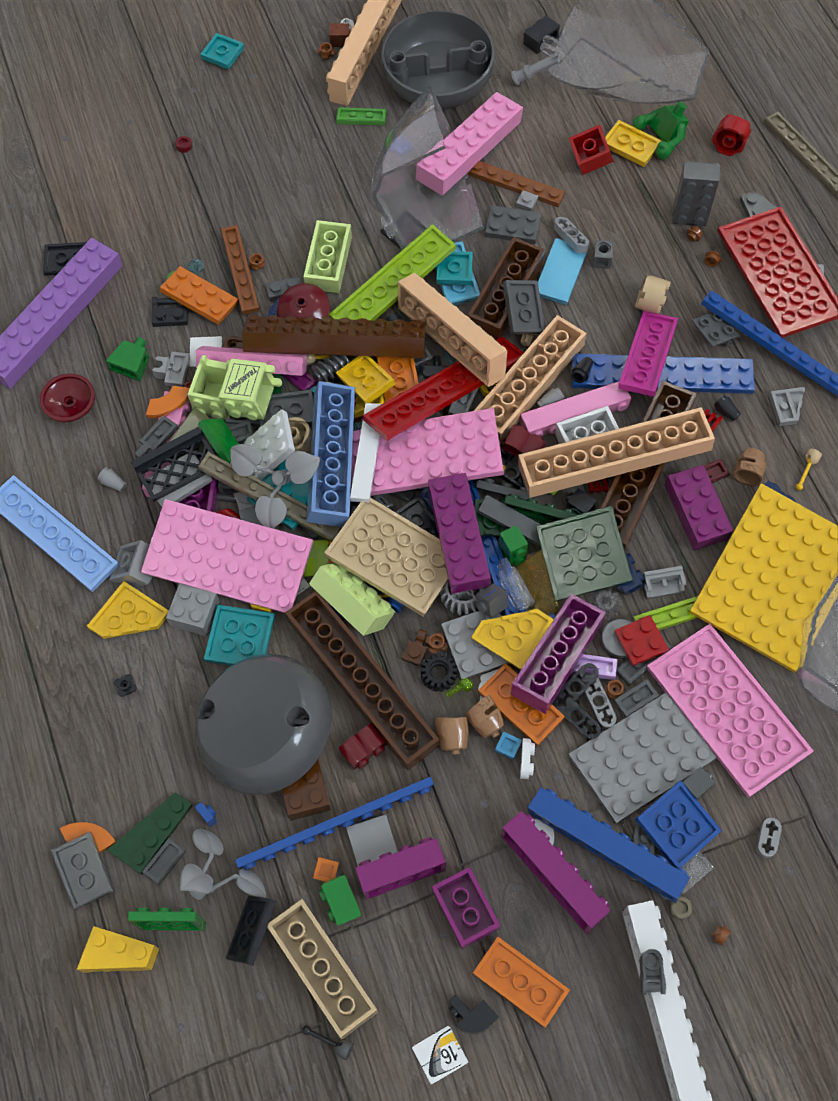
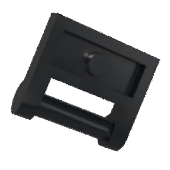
(168, 316)

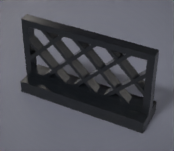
(169, 453)

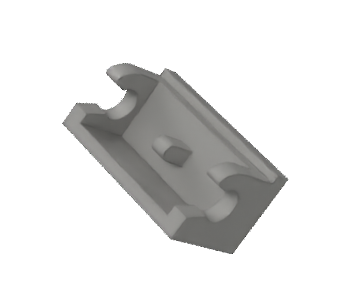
(664, 582)

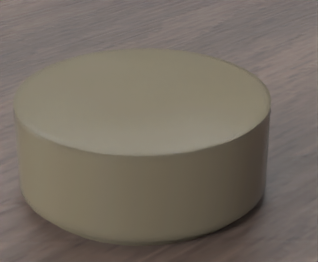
(681, 909)

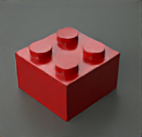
(591, 149)

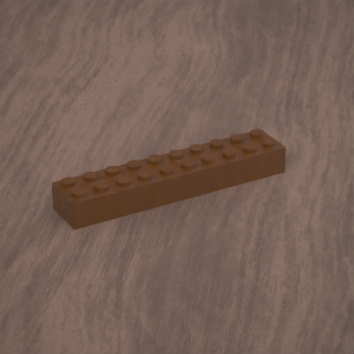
(334, 336)
(633, 489)
(362, 680)

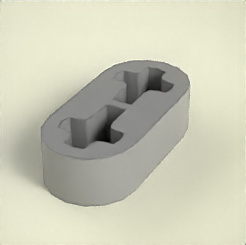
(773, 839)

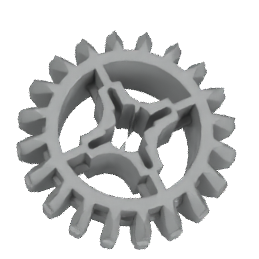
(456, 601)

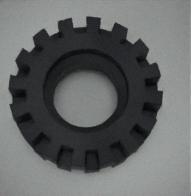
(434, 661)

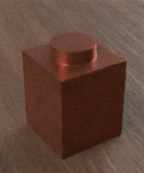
(338, 34)

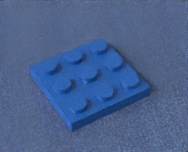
(678, 825)

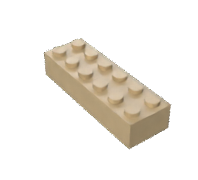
(322, 969)

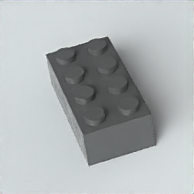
(695, 193)

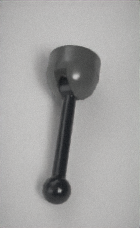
(342, 1048)

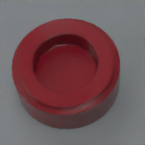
(183, 144)

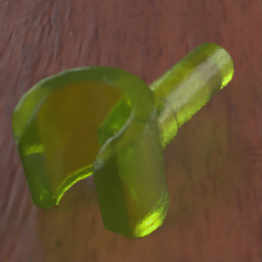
(465, 683)

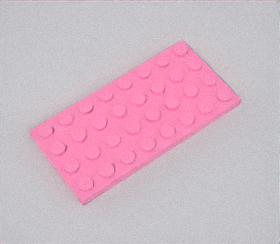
(436, 450)
(227, 556)
(730, 710)

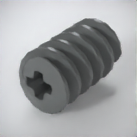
(329, 367)

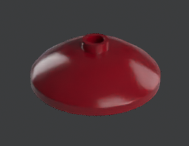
(315, 302)
(65, 390)

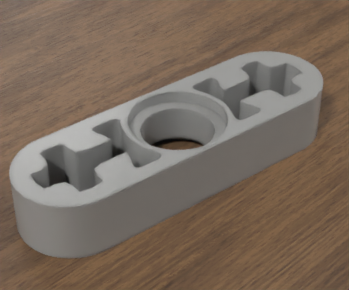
(578, 242)
(609, 712)

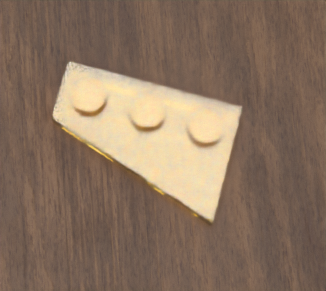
(537, 580)

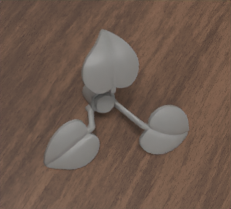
(300, 468)
(200, 884)

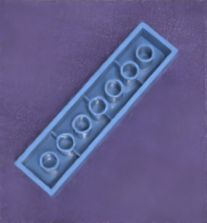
(332, 442)

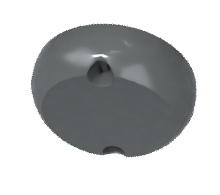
(440, 53)
(263, 724)

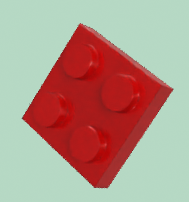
(641, 640)

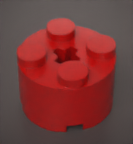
(731, 135)

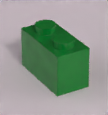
(513, 545)
(340, 899)

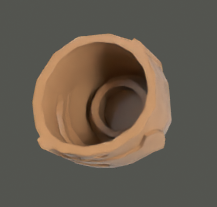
(750, 467)
(485, 717)
(452, 733)

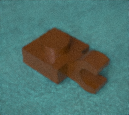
(415, 650)

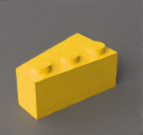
(116, 952)

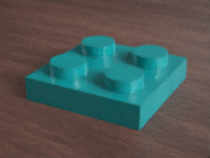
(222, 51)
(455, 269)

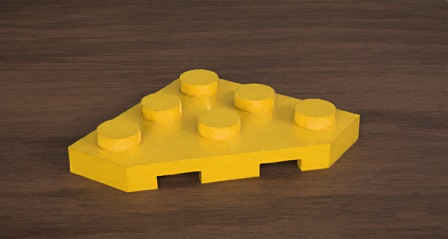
(127, 613)
(513, 635)

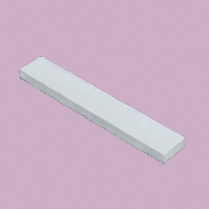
(365, 461)

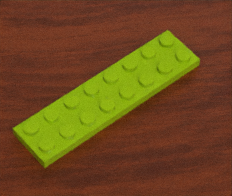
(382, 288)

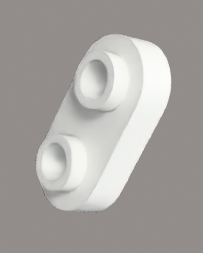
(526, 767)

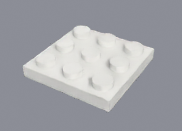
(273, 441)

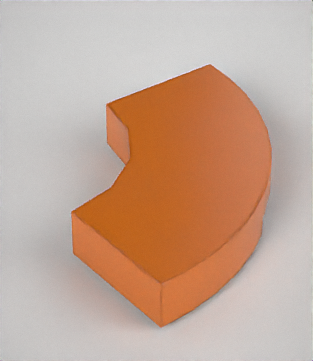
(170, 402)
(102, 838)

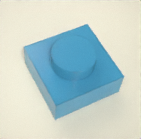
(508, 745)

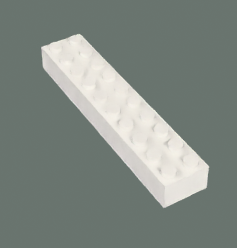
(667, 1011)

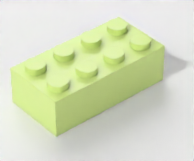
(328, 255)
(352, 598)

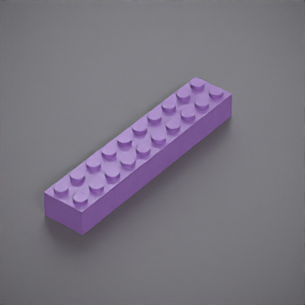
(55, 309)

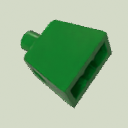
(129, 359)

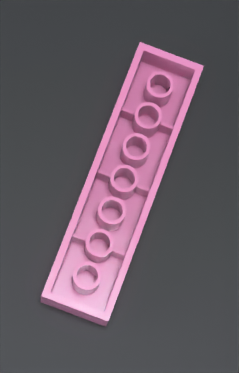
(469, 143)

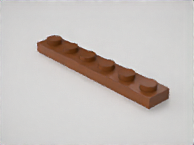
(516, 183)
(240, 269)

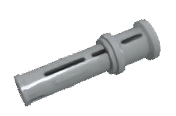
(528, 71)

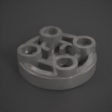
(609, 641)

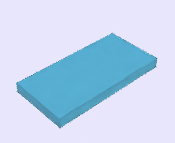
(560, 272)
(460, 293)

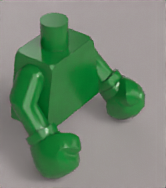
(668, 124)

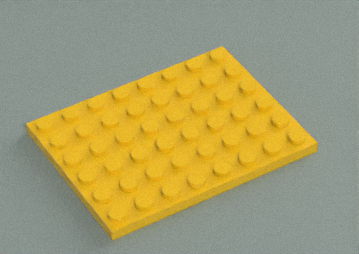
(770, 576)

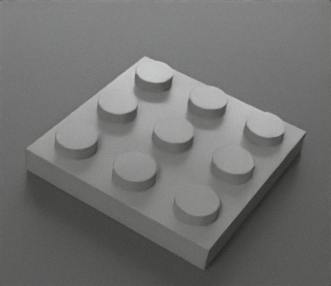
(469, 655)

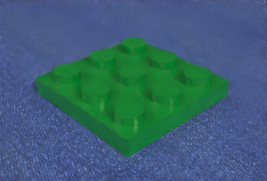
(166, 920)

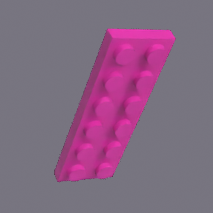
(648, 353)

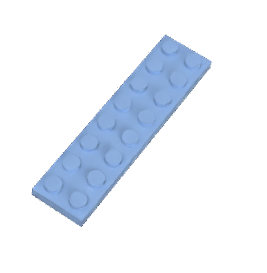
(55, 534)

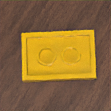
(631, 143)
(366, 377)

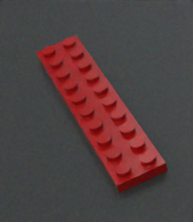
(430, 396)

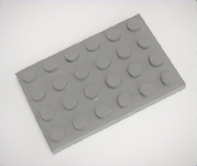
(641, 757)

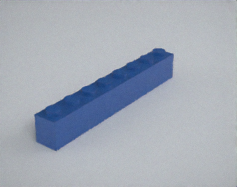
(608, 844)

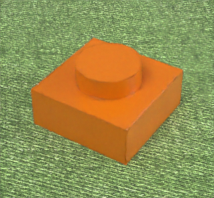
(325, 869)

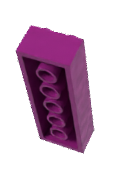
(459, 533)
(557, 653)
(555, 872)

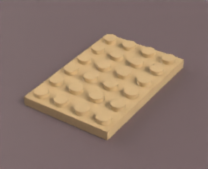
(391, 555)

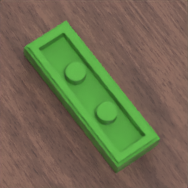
(361, 116)

